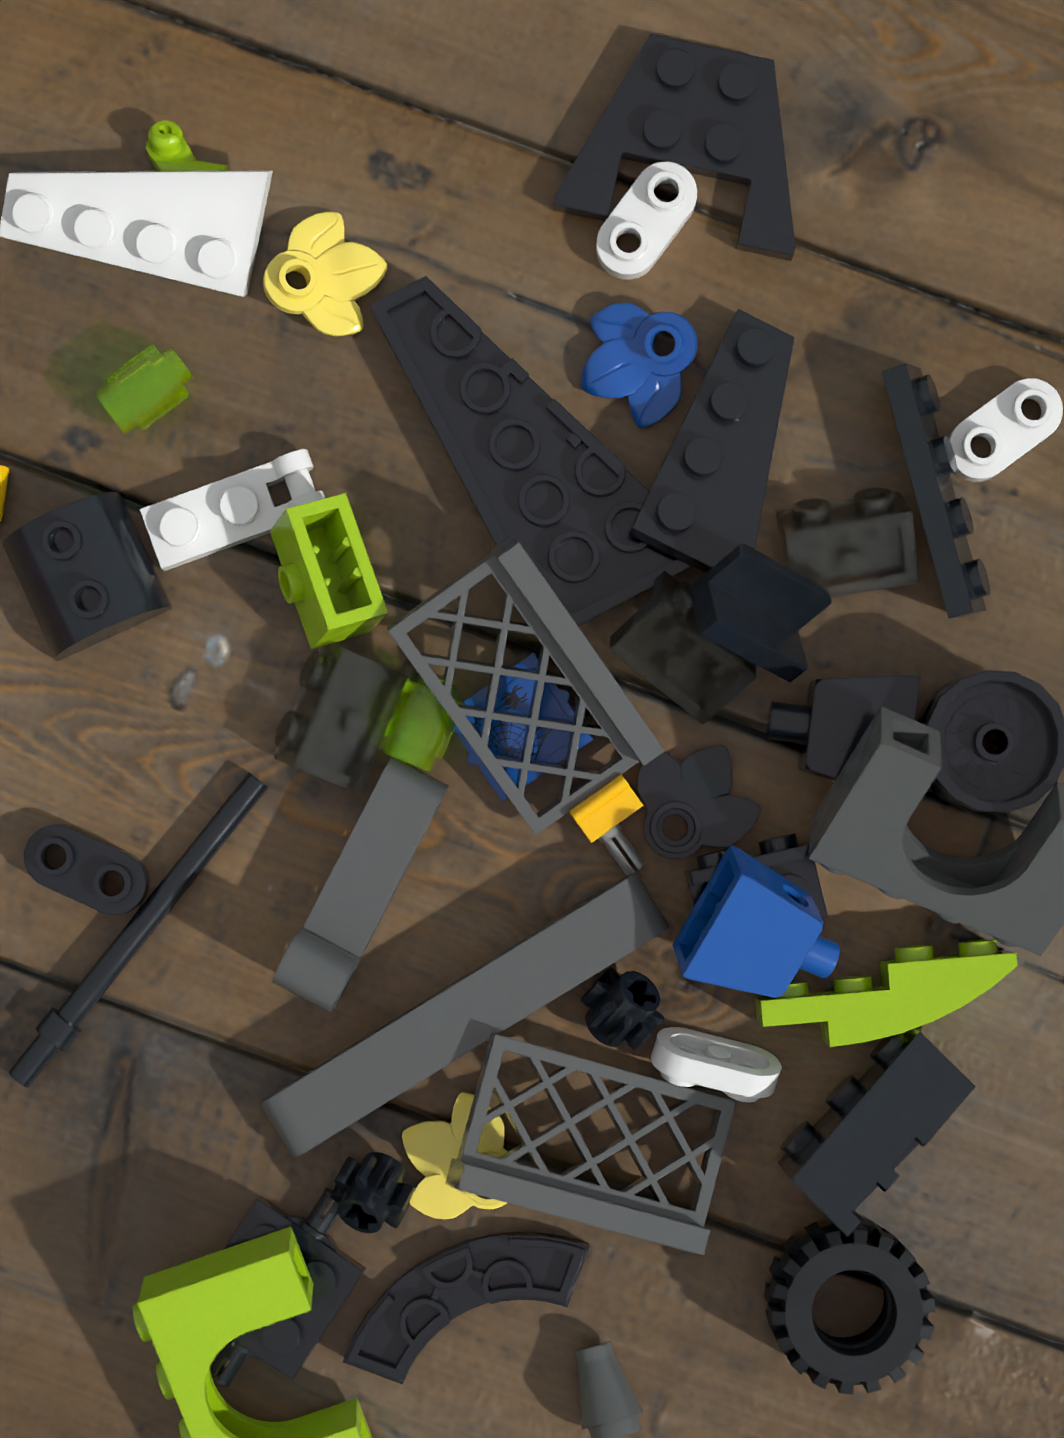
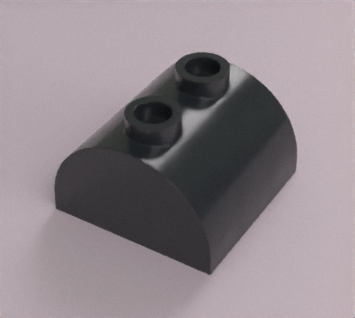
(85, 573)

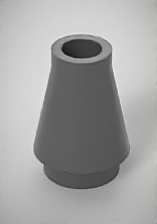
(605, 1394)

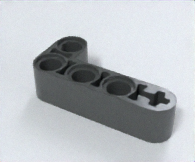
(360, 885)

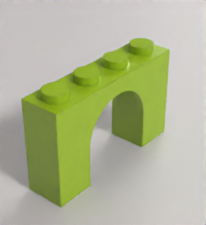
(207, 1304)

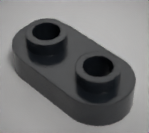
(85, 868)

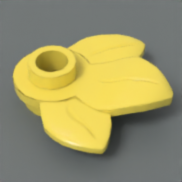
(333, 271)
(431, 1150)

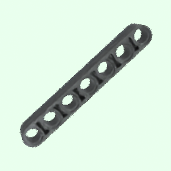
(464, 1015)

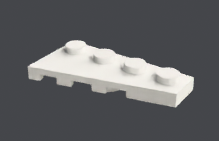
(162, 223)

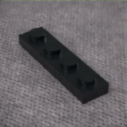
(929, 464)

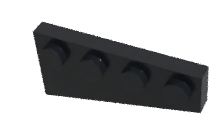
(721, 457)

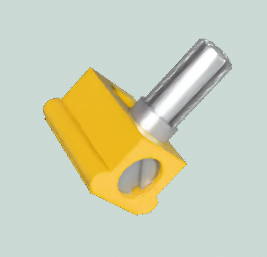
(601, 815)

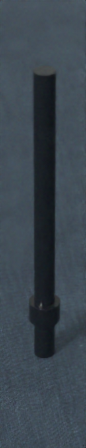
(60, 1026)

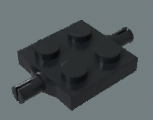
(333, 1274)

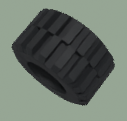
(881, 1347)

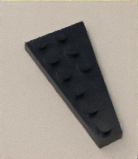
(524, 456)

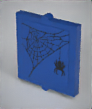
(508, 737)

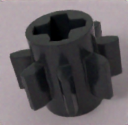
(622, 1008)
(372, 1192)

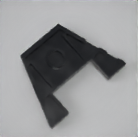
(702, 111)

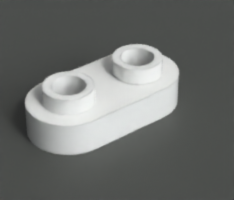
(648, 219)
(1005, 429)
(715, 1062)

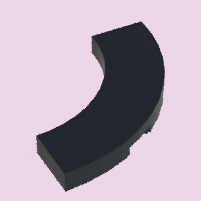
(458, 1280)

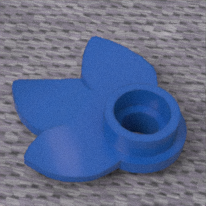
(630, 363)

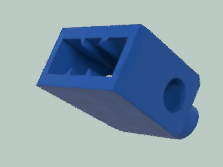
(753, 930)

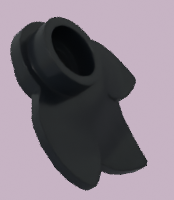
(700, 796)

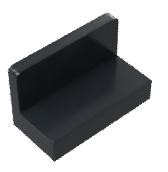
(757, 610)

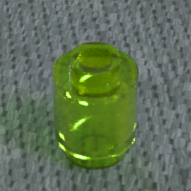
(145, 388)
(419, 726)

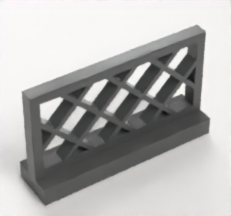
(570, 652)
(578, 1199)

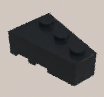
(873, 1125)

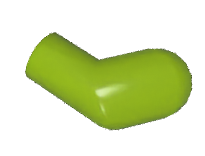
(171, 152)

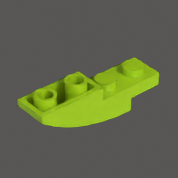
(912, 993)

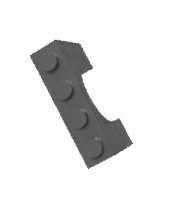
(866, 836)

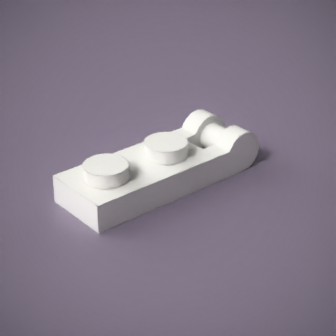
(227, 510)

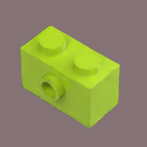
(327, 571)

